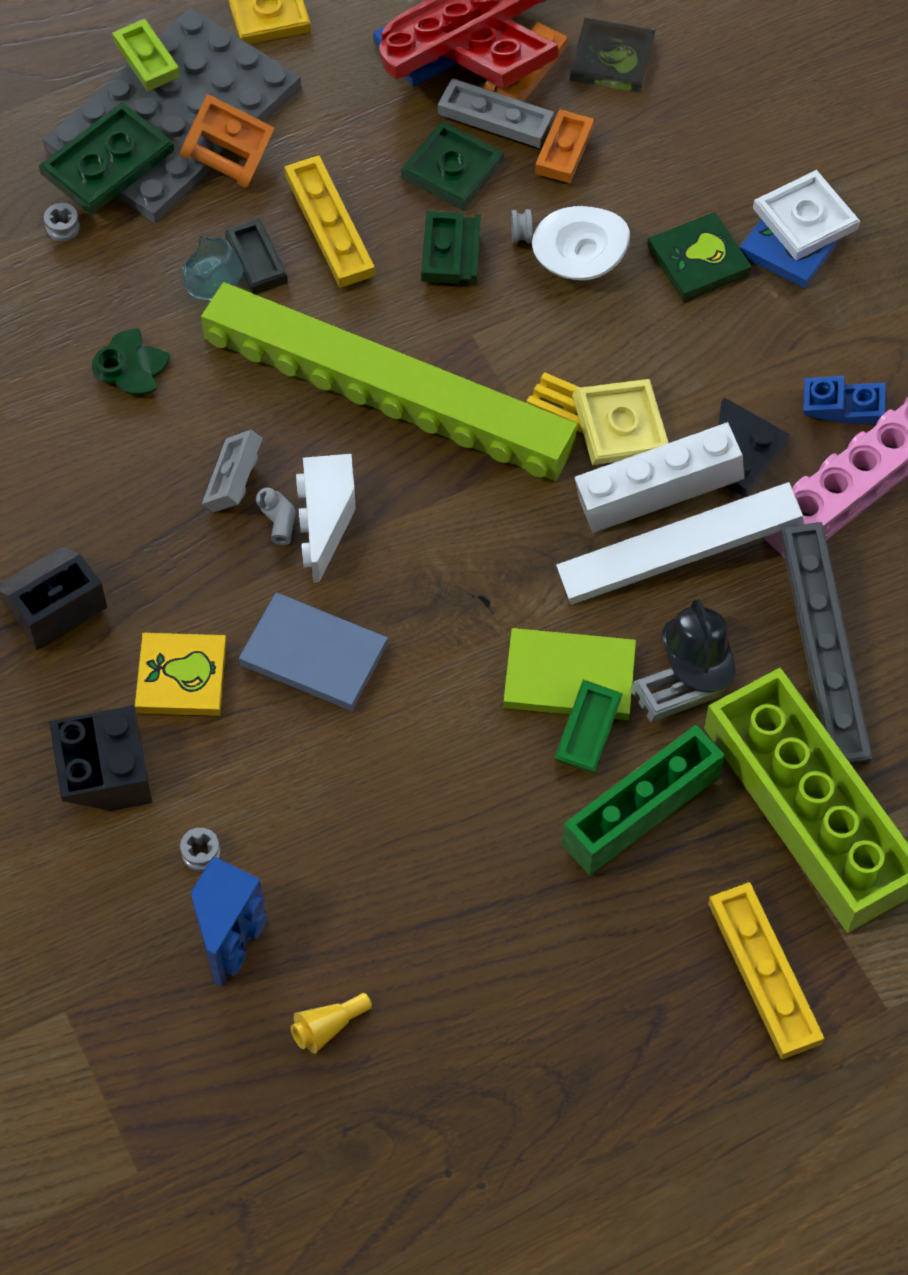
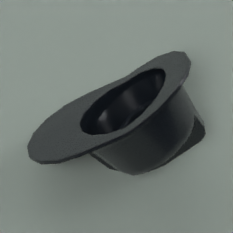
(699, 648)

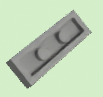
(495, 113)

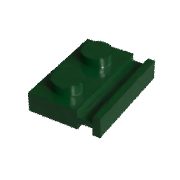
(450, 248)

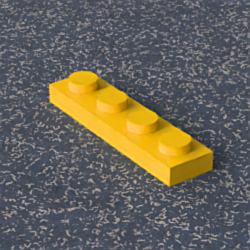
(329, 221)
(766, 971)

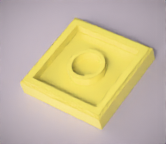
(619, 420)

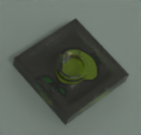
(612, 55)

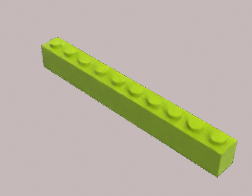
(389, 381)

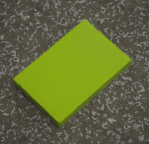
(550, 666)

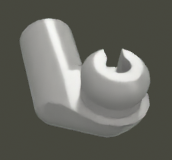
(280, 512)

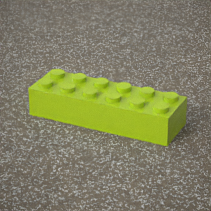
(812, 798)

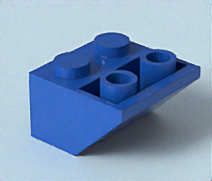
(228, 915)

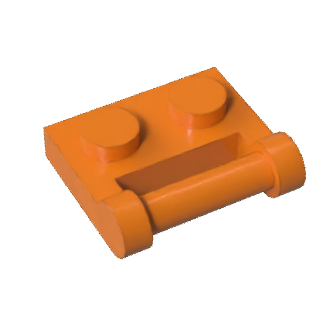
(231, 130)

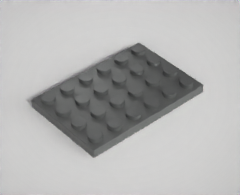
(208, 63)

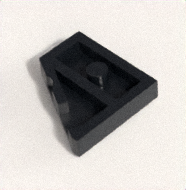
(757, 440)

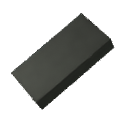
(258, 256)

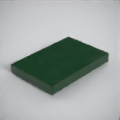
(106, 158)

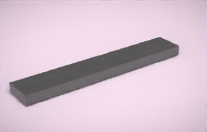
(825, 639)

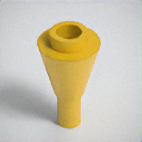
(319, 1025)

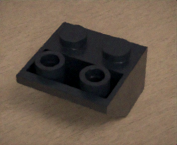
(53, 596)
(101, 759)

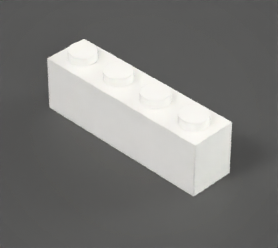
(660, 477)

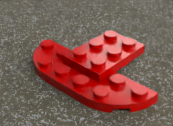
(469, 33)

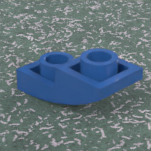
(836, 402)

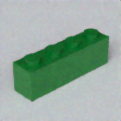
(642, 800)

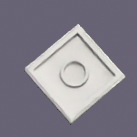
(806, 214)

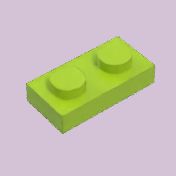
(146, 55)

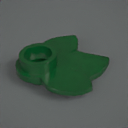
(134, 363)

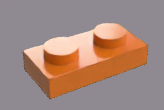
(564, 146)

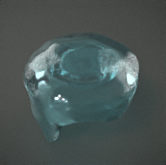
(210, 267)

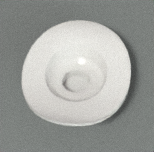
(581, 242)

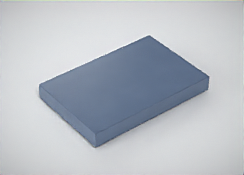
(313, 651)

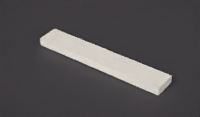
(680, 543)

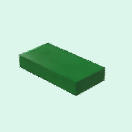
(588, 726)

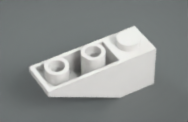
(330, 506)

